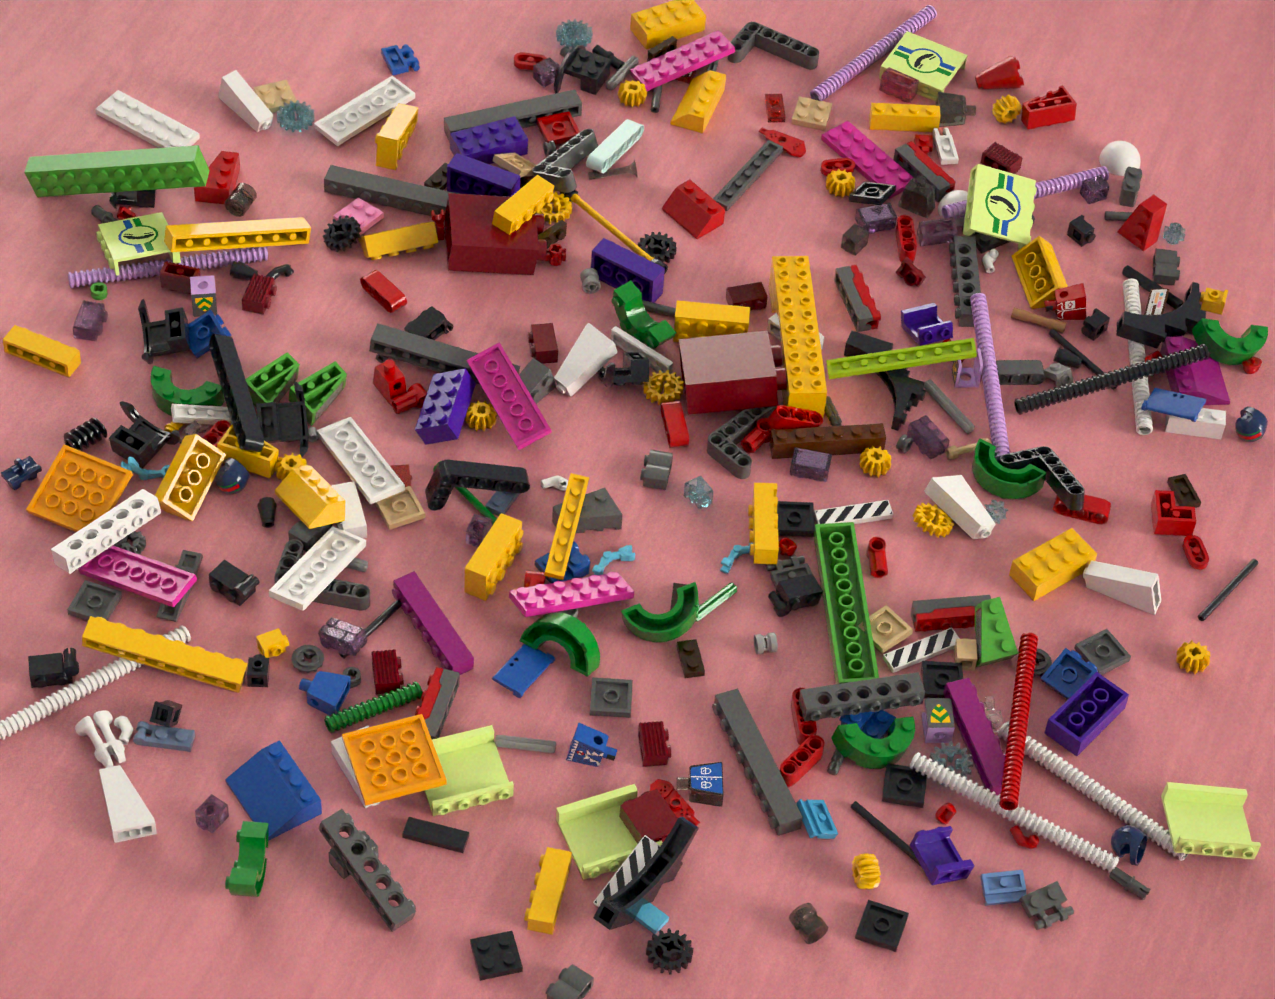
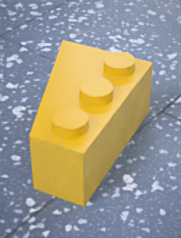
(260, 463)

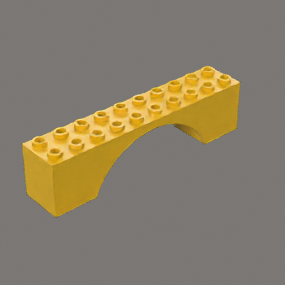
(801, 348)

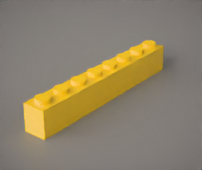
(237, 234)
(164, 654)

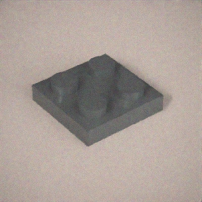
(94, 601)
(1103, 651)
(611, 697)

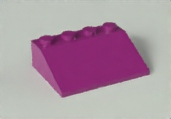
(1198, 379)

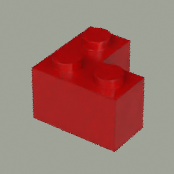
(1169, 518)

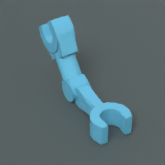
(144, 474)
(737, 551)
(624, 554)

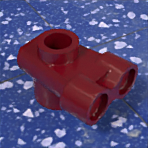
(911, 273)

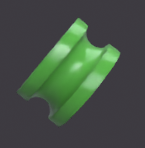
(98, 291)

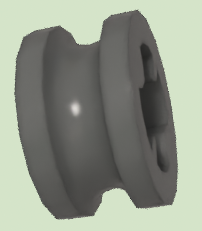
(549, 148)
(904, 443)
(355, 672)

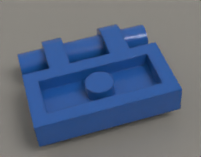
(395, 59)

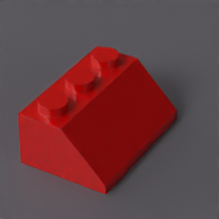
(694, 209)

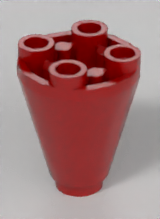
(1001, 75)

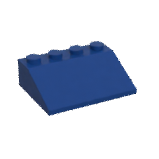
(275, 790)

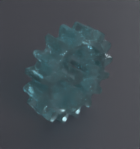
(574, 33)
(304, 116)
(951, 751)

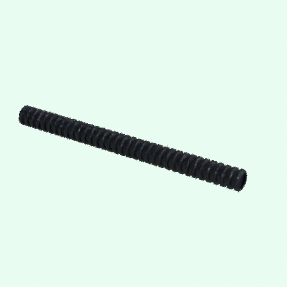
(1112, 379)

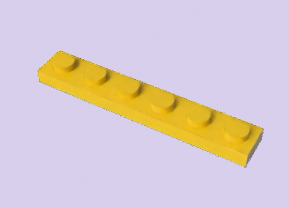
(566, 526)

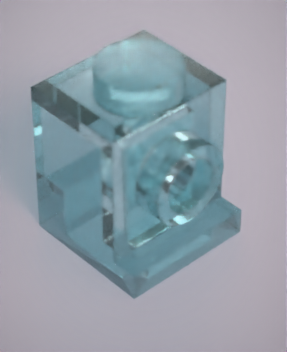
(699, 492)

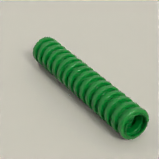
(373, 707)

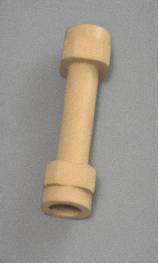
(953, 451)

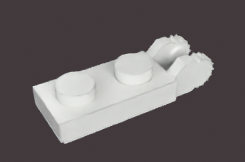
(945, 147)

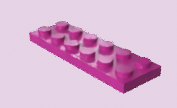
(682, 60)
(868, 157)
(509, 396)
(139, 575)
(571, 594)

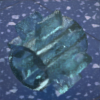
(1174, 233)
(998, 507)

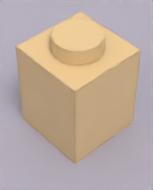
(966, 653)

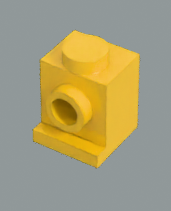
(1213, 300)
(272, 643)

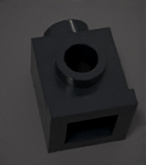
(1081, 231)
(1095, 324)
(258, 667)
(166, 713)

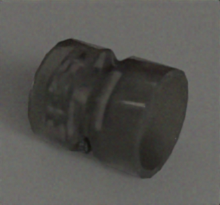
(240, 199)
(809, 924)

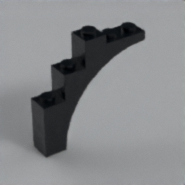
(1154, 329)
(904, 390)
(662, 868)

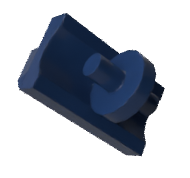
(21, 471)

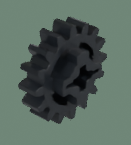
(342, 233)
(658, 246)
(672, 950)

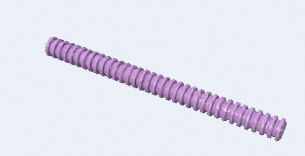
(872, 54)
(1044, 188)
(154, 268)
(990, 375)

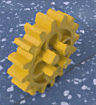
(561, 207)
(672, 388)
(926, 513)

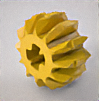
(632, 93)
(1006, 109)
(840, 183)
(481, 416)
(875, 461)
(287, 463)
(1193, 657)
(866, 871)

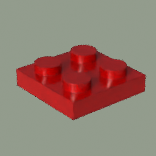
(558, 127)

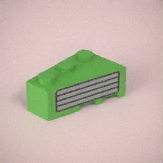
(273, 380)
(320, 390)
(993, 633)

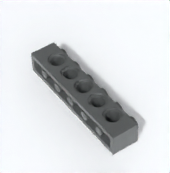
(966, 277)
(861, 696)
(367, 881)

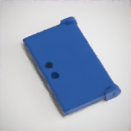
(1180, 406)
(521, 674)

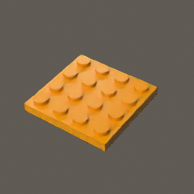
(78, 489)
(394, 759)

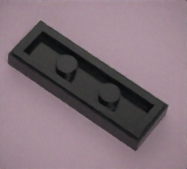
(435, 834)

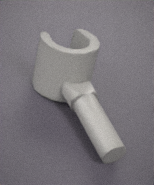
(312, 434)

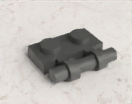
(796, 570)
(1044, 899)

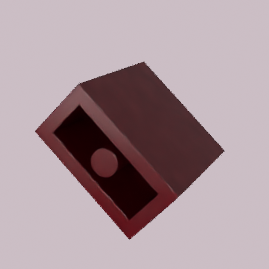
(648, 816)

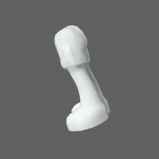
(103, 750)

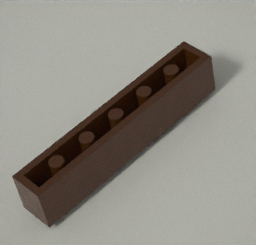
(828, 440)

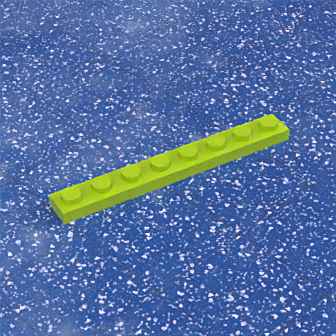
(901, 358)

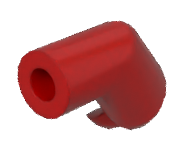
(1024, 841)

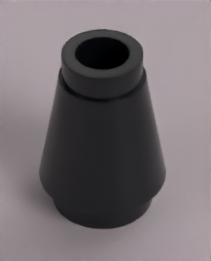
(242, 271)
(1067, 358)
(267, 511)

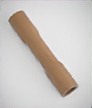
(1050, 323)

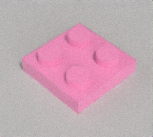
(362, 212)

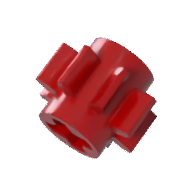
(555, 254)

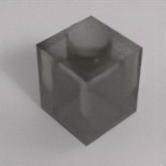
(855, 239)

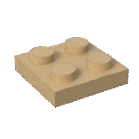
(275, 94)
(811, 113)
(514, 164)
(400, 509)
(887, 629)

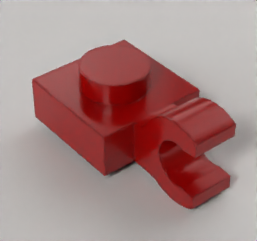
(924, 142)
(439, 223)

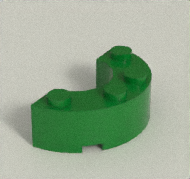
(636, 320)
(1228, 348)
(167, 394)
(1002, 480)
(667, 625)
(570, 634)
(874, 752)
(250, 868)

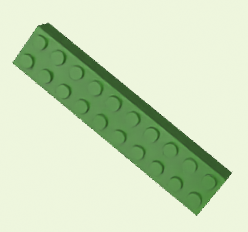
(117, 171)
(845, 602)

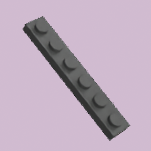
(748, 174)

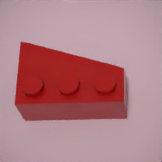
(1049, 110)
(221, 179)
(1144, 223)

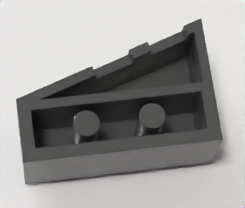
(537, 380)
(596, 513)

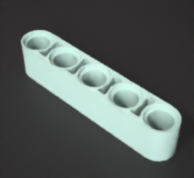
(615, 146)

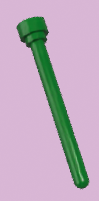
(474, 501)

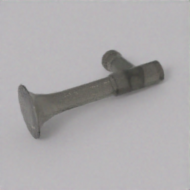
(631, 169)

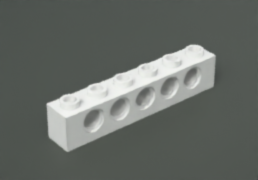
(106, 531)

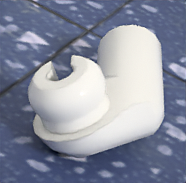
(988, 260)
(556, 482)
(127, 729)

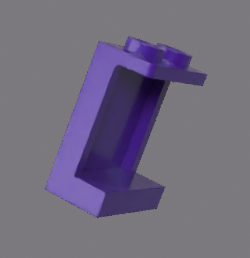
(925, 325)
(939, 856)

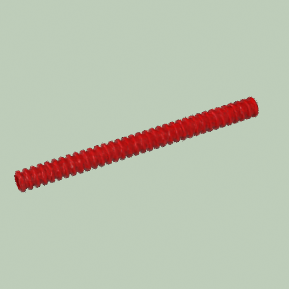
(1018, 722)

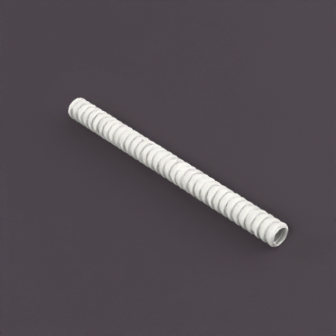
(1137, 354)
(77, 690)
(1096, 792)
(1018, 815)

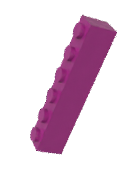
(432, 623)
(977, 732)

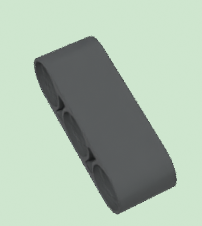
(1020, 372)

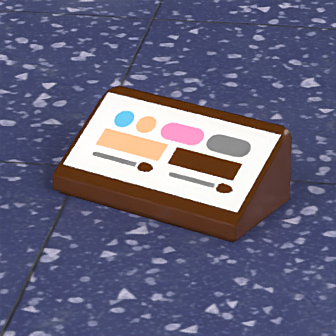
(1156, 301)

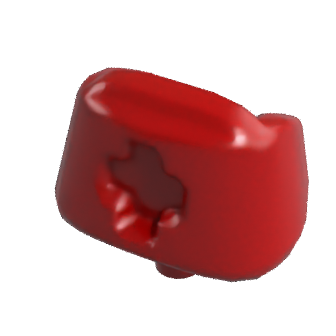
(124, 213)
(1252, 365)
(788, 546)
(945, 813)

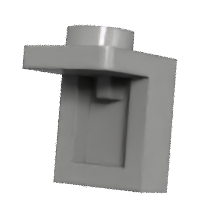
(1059, 373)

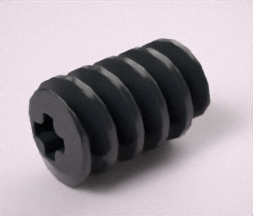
(85, 433)

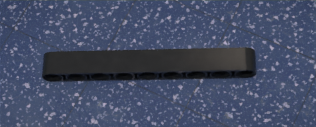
(236, 393)

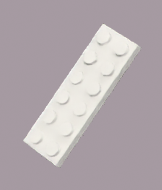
(364, 110)
(145, 122)
(360, 460)
(317, 568)

